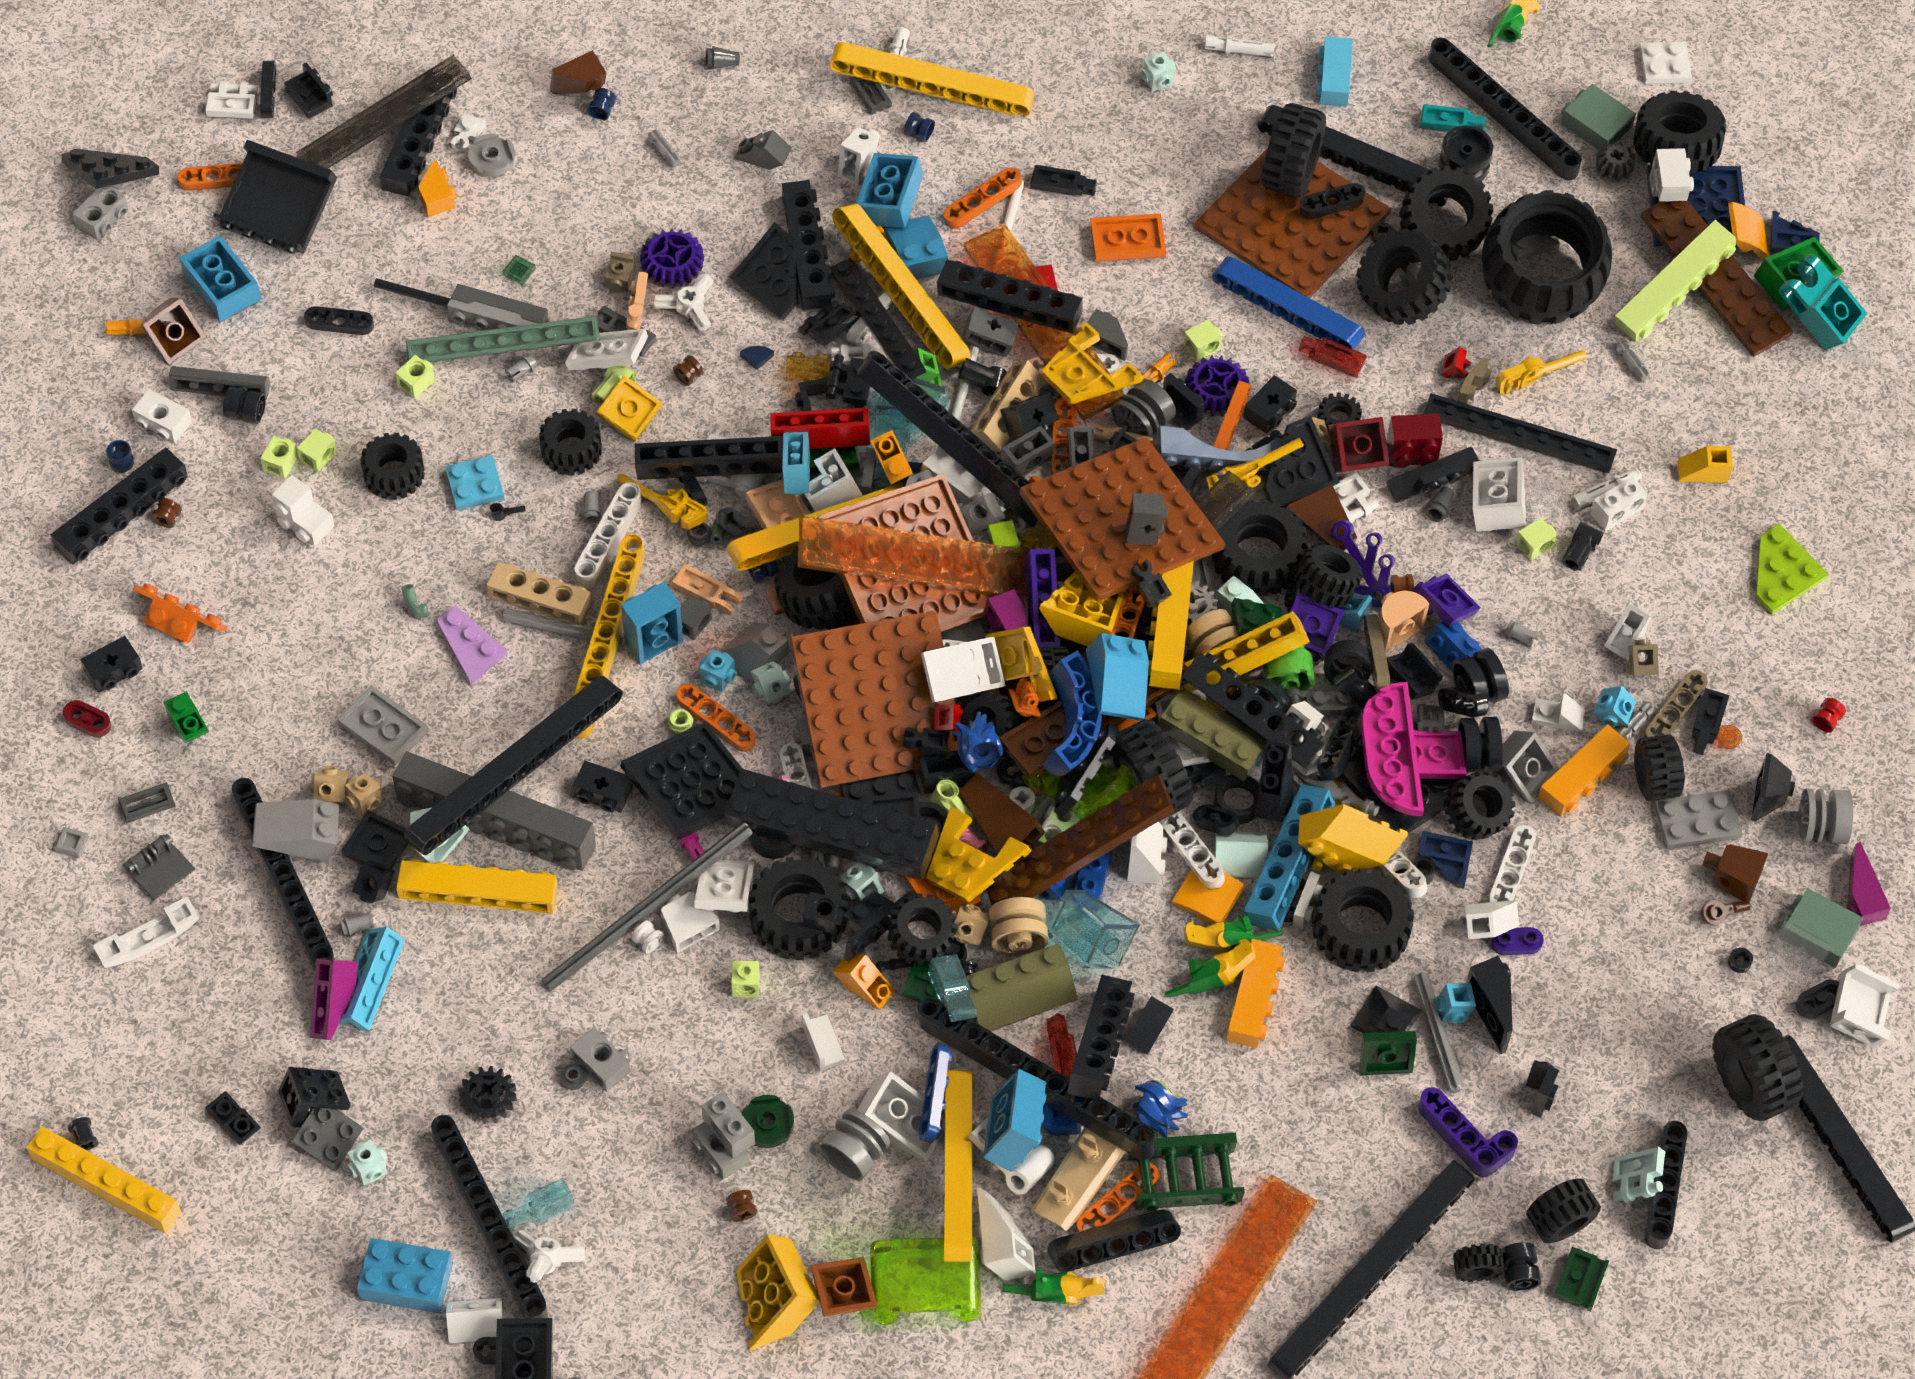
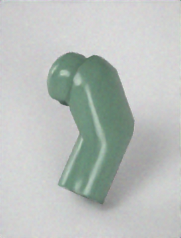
(717, 532)
(411, 602)

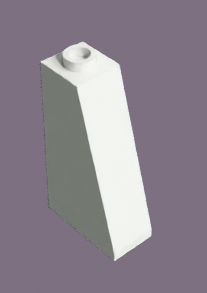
(959, 479)

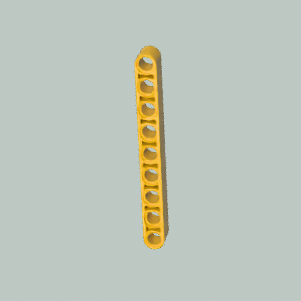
(931, 79)
(900, 285)
(780, 539)
(612, 624)
(958, 1167)

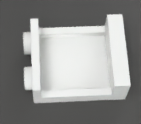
(1863, 1005)

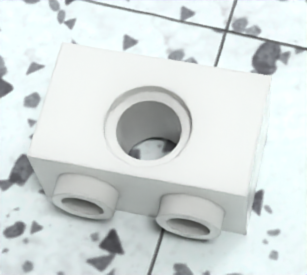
(173, 420)

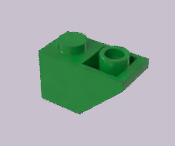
(185, 717)

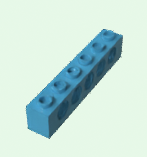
(1285, 863)

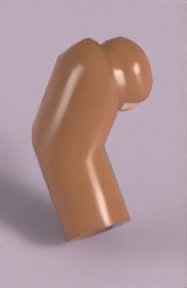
(773, 600)

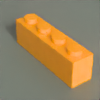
(1584, 770)
(1254, 995)

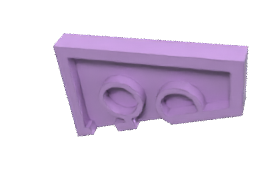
(470, 643)

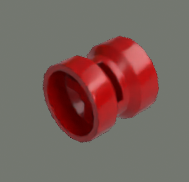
(1828, 715)

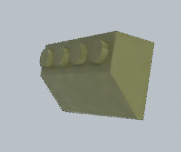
(1212, 734)
(1022, 988)

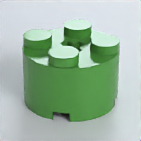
(1292, 670)

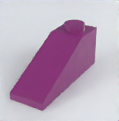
(1006, 611)
(1864, 891)
(332, 992)

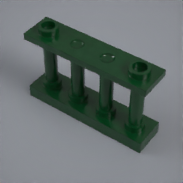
(1195, 1147)

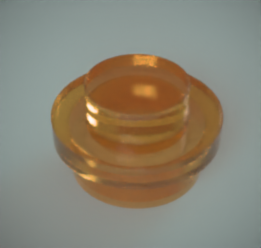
(1729, 736)

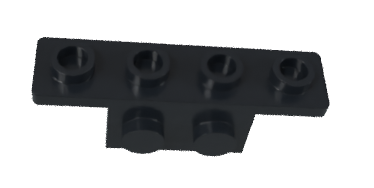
(1432, 475)
(870, 920)

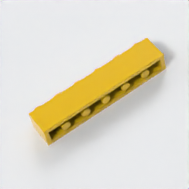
(1170, 630)
(1256, 647)
(477, 886)
(103, 1179)

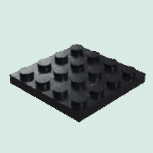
(685, 779)
(1432, 791)

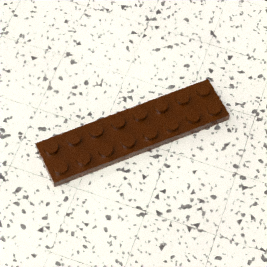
(1728, 288)
(1038, 737)
(1084, 842)

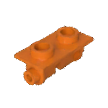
(1025, 699)

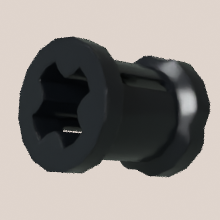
(82, 1133)

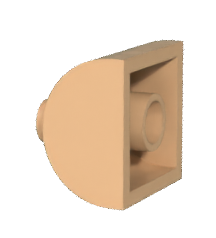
(1401, 617)

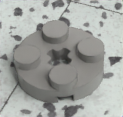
(494, 166)

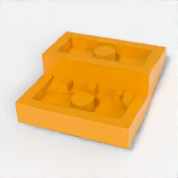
(1749, 230)
(1207, 903)

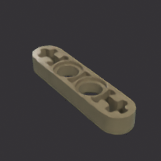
(1376, 647)
(1674, 708)

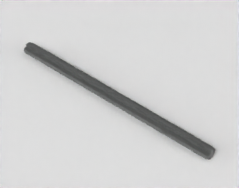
(646, 906)

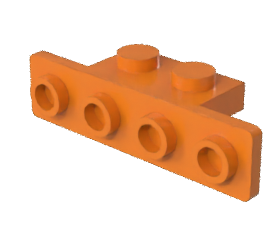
(173, 617)

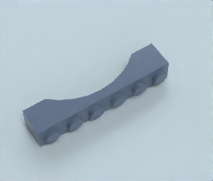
(1183, 449)

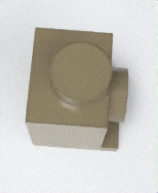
(620, 271)
(1650, 664)

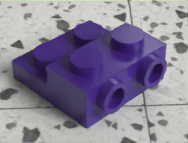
(1447, 599)
(1319, 624)

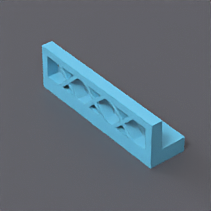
(373, 976)

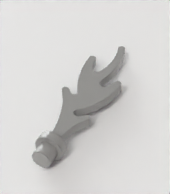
(1341, 794)

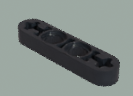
(1335, 743)

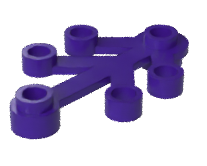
(1367, 563)

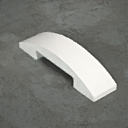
(147, 937)

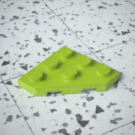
(1784, 570)

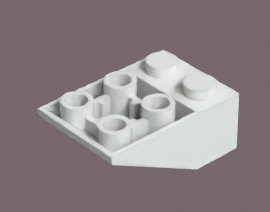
(963, 669)
(1003, 1244)

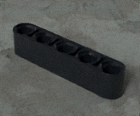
(1667, 1197)
(1101, 1237)

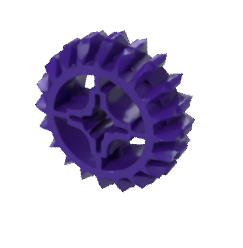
(661, 267)
(1220, 378)

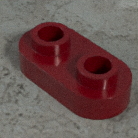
(89, 718)

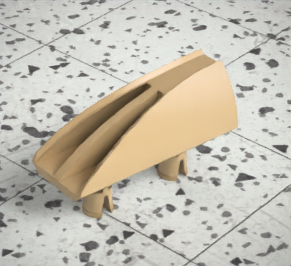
(1077, 1179)

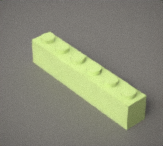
(1675, 281)

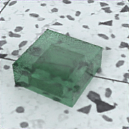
(519, 270)

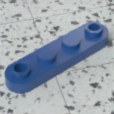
(934, 1091)

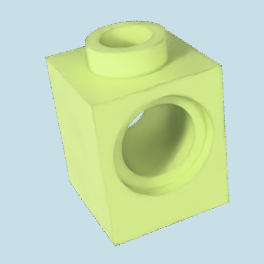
(1202, 339)
(414, 384)
(317, 450)
(279, 465)
(1536, 538)
(745, 979)

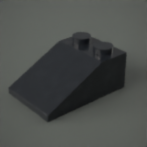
(1493, 999)
(524, 1348)

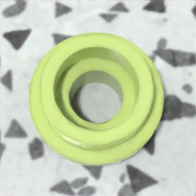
(680, 714)

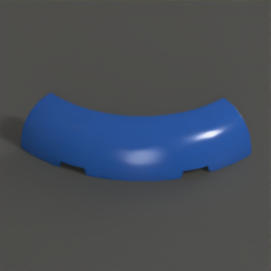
(1083, 721)

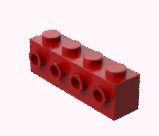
(826, 427)

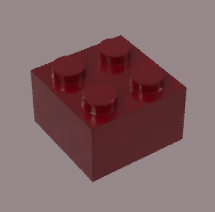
(1414, 439)
(1358, 444)

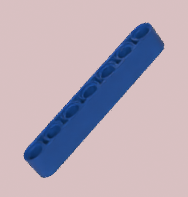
(1287, 303)

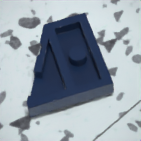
(1787, 234)
(1449, 854)

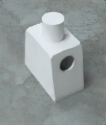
(858, 146)
(685, 922)

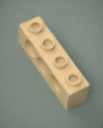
(1017, 385)
(548, 604)

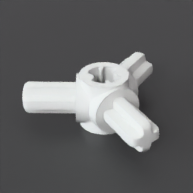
(688, 302)
(546, 1254)

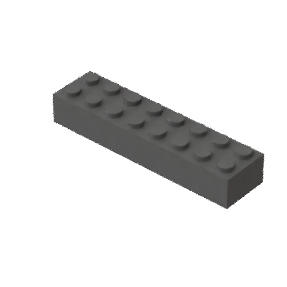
(509, 819)

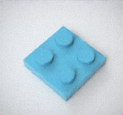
(474, 482)

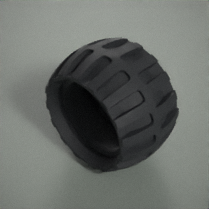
(1554, 216)

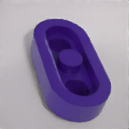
(1518, 943)

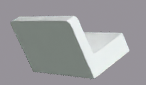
(822, 1041)
(473, 1319)

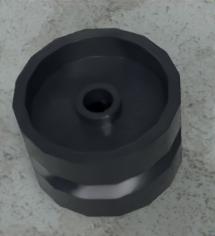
(1467, 149)
(1482, 674)
(1268, 689)
(1481, 744)

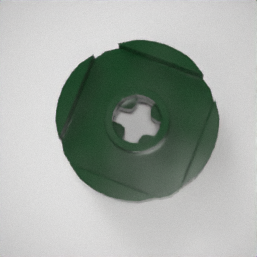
(777, 1110)

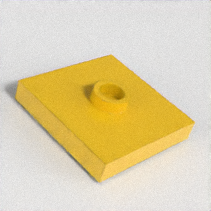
(629, 408)

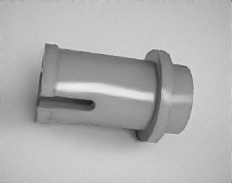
(522, 367)
(591, 507)
(1518, 632)
(356, 924)

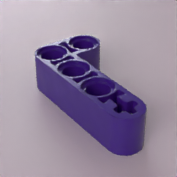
(1464, 1129)

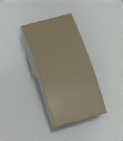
(1474, 380)

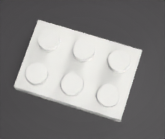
(613, 349)
(725, 886)

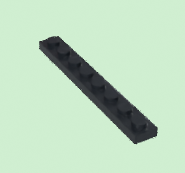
(877, 318)
(1521, 433)

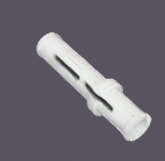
(1242, 46)
(898, 47)
(1587, 497)

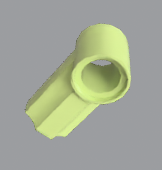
(611, 379)
(947, 796)

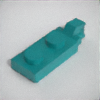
(1447, 118)

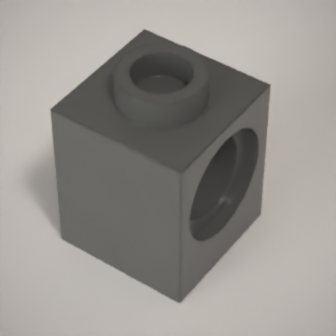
(695, 616)

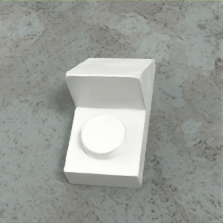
(1628, 629)
(1560, 715)

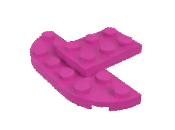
(1402, 756)

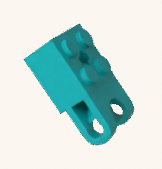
(1823, 303)

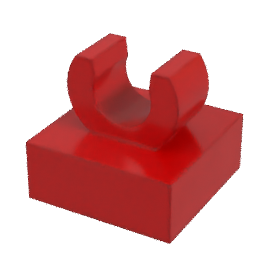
(1454, 364)
(946, 717)

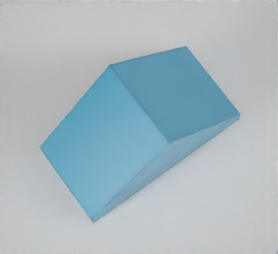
(1354, 612)

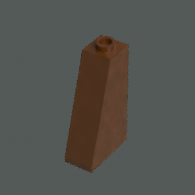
(999, 814)

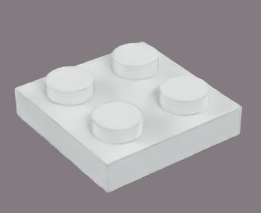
(1665, 62)

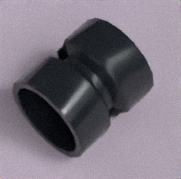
(245, 405)
(1520, 1266)

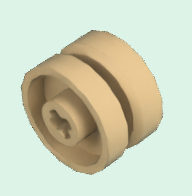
(1210, 632)
(1018, 926)

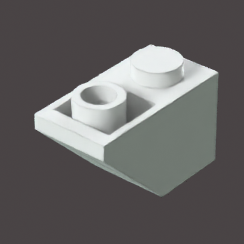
(1490, 918)

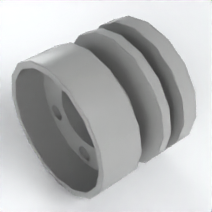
(1828, 816)
(854, 1144)

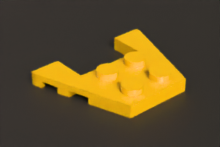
(1080, 377)
(1022, 659)
(963, 868)

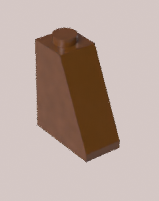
(1320, 513)

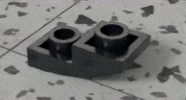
(1149, 1025)
(232, 1118)

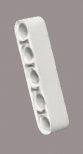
(608, 526)

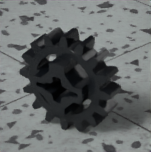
(482, 1104)

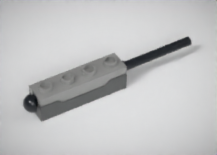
(476, 306)

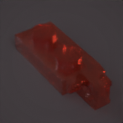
(1334, 355)
(1061, 1044)

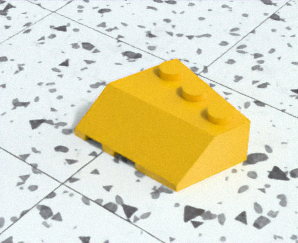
(1077, 615)
(1348, 839)
(775, 1290)

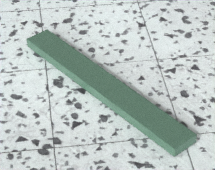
(505, 340)

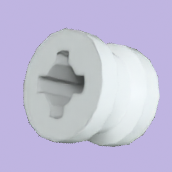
(1023, 793)
(647, 936)

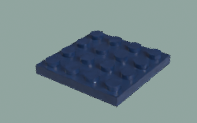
(1711, 194)

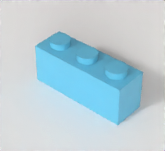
(1334, 71)
(796, 463)

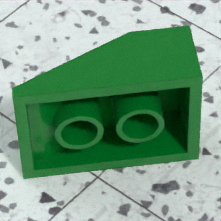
(1784, 267)

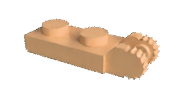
(636, 303)
(705, 587)

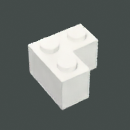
(1670, 175)
(833, 485)
(300, 513)
(1310, 719)

